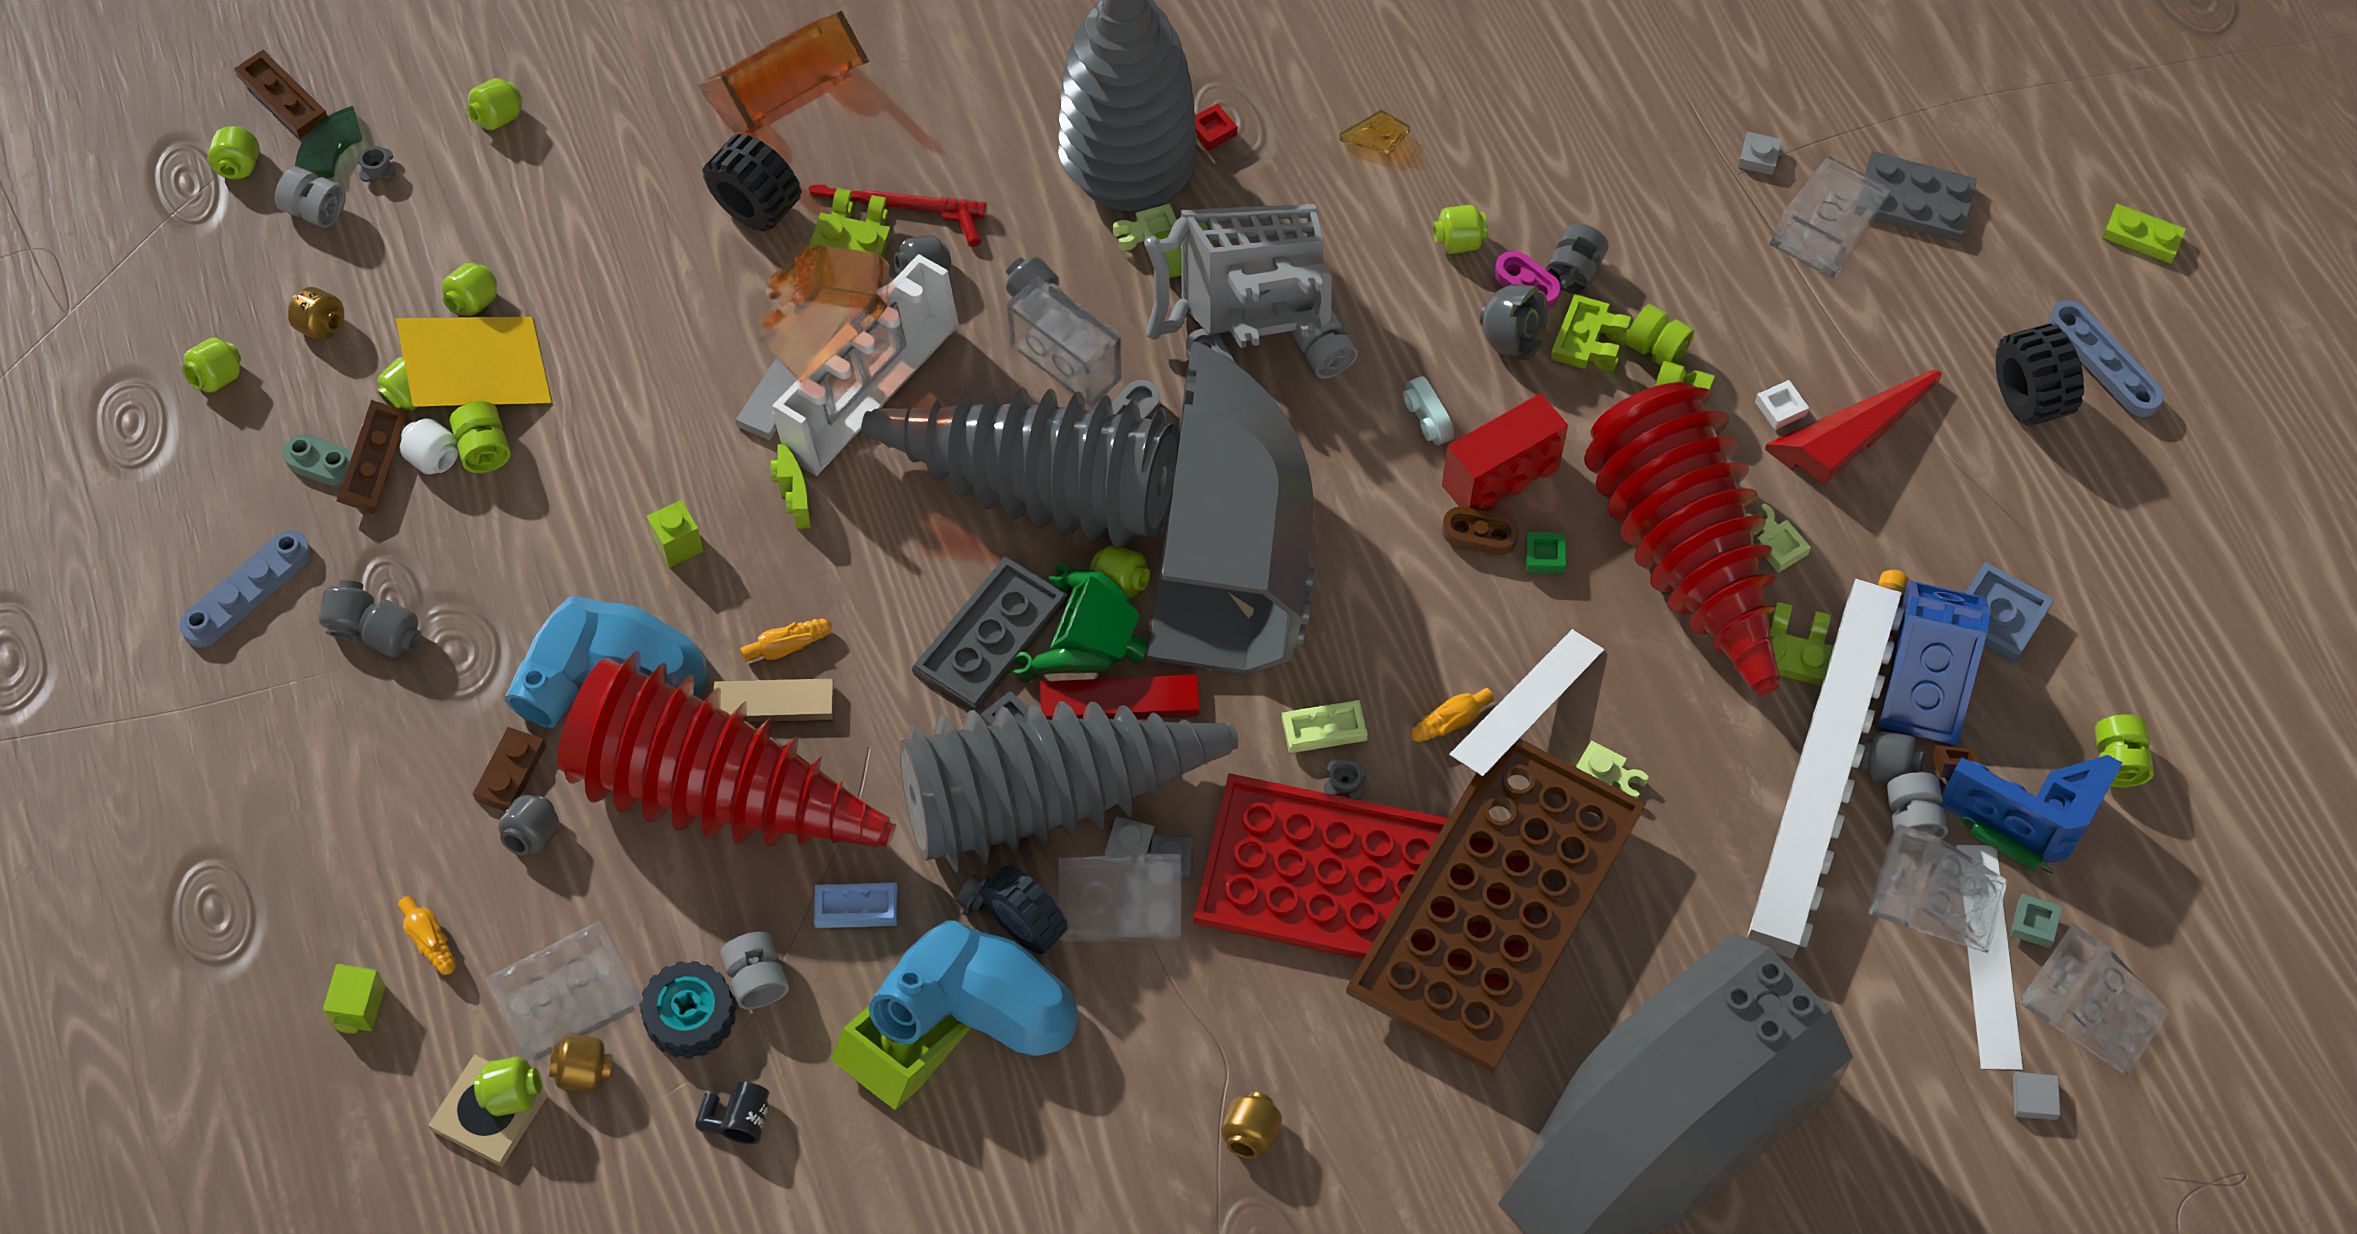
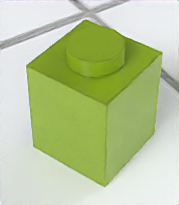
(675, 533)
(353, 998)

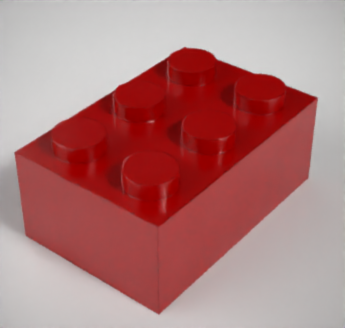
(1505, 454)

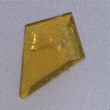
(1377, 132)

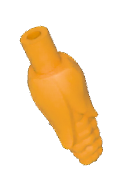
(782, 641)
(1451, 715)
(425, 932)

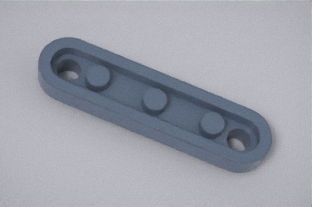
(2108, 359)
(245, 589)

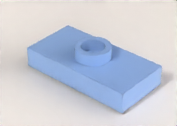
(855, 905)

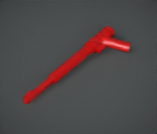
(950, 209)

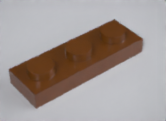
(280, 93)
(372, 456)

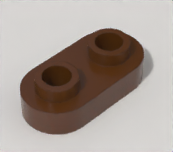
(1480, 529)

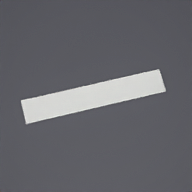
(1526, 702)
(1994, 987)

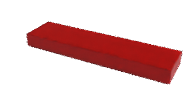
(1142, 695)

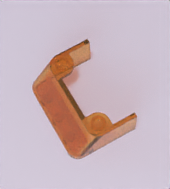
(784, 71)

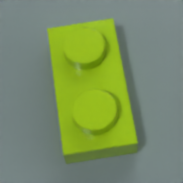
(2144, 233)

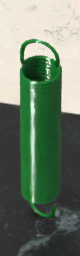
(2006, 845)

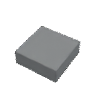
(2036, 1096)

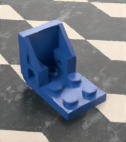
(1935, 662)
(2045, 822)

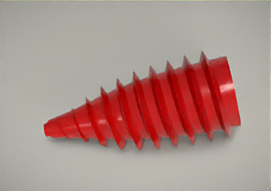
(1684, 512)
(701, 762)

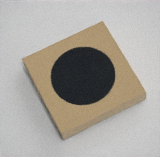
(473, 1127)

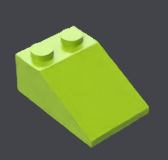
(892, 1068)

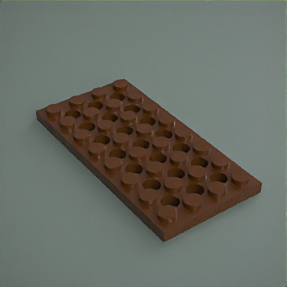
(1544, 941)

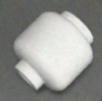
(428, 446)

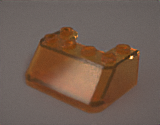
(825, 303)

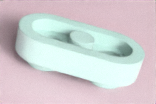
(1433, 417)

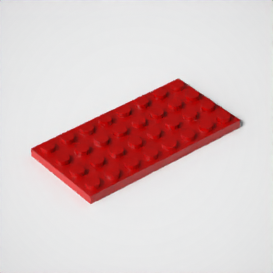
(1323, 869)

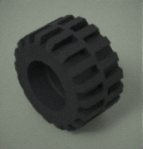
(752, 182)
(2039, 374)

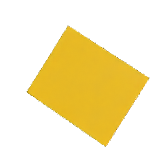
(472, 360)

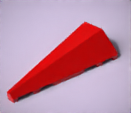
(1835, 440)

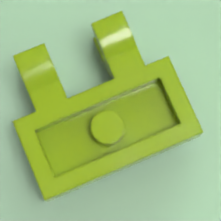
(842, 232)
(1580, 332)
(1800, 657)

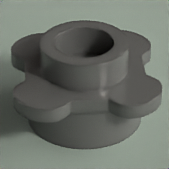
(375, 156)
(1347, 769)
(970, 894)

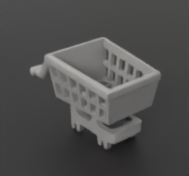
(1246, 285)

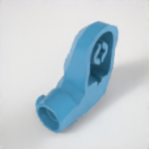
(581, 636)
(980, 983)

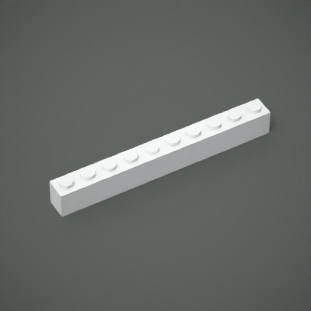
(1824, 769)

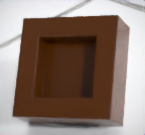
(1947, 759)

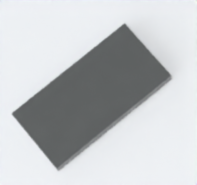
(988, 633)

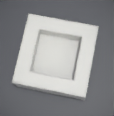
(1781, 405)

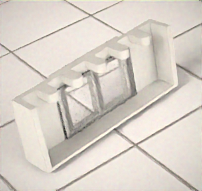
(829, 406)

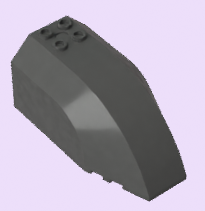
(1234, 528)
(1681, 1098)

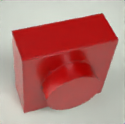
(1214, 127)

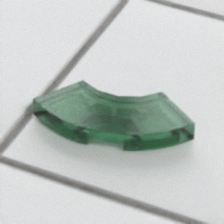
(327, 141)

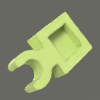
(1146, 224)
(1784, 539)
(1610, 768)

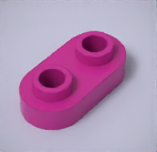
(1527, 273)

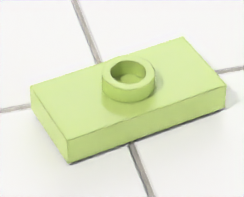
(1324, 726)

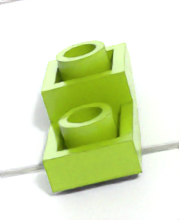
(792, 486)

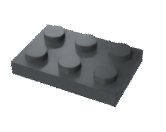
(1922, 196)

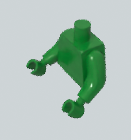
(1092, 630)

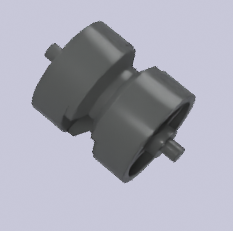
(1578, 257)

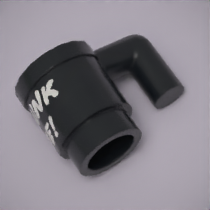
(742, 1117)

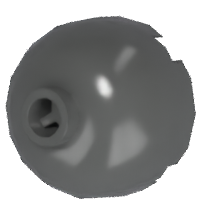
(1513, 320)

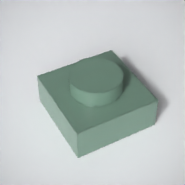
(2035, 920)

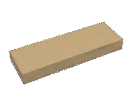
(779, 699)

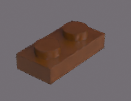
(509, 769)

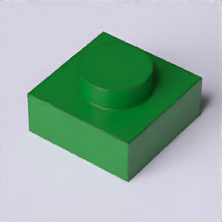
(1545, 552)

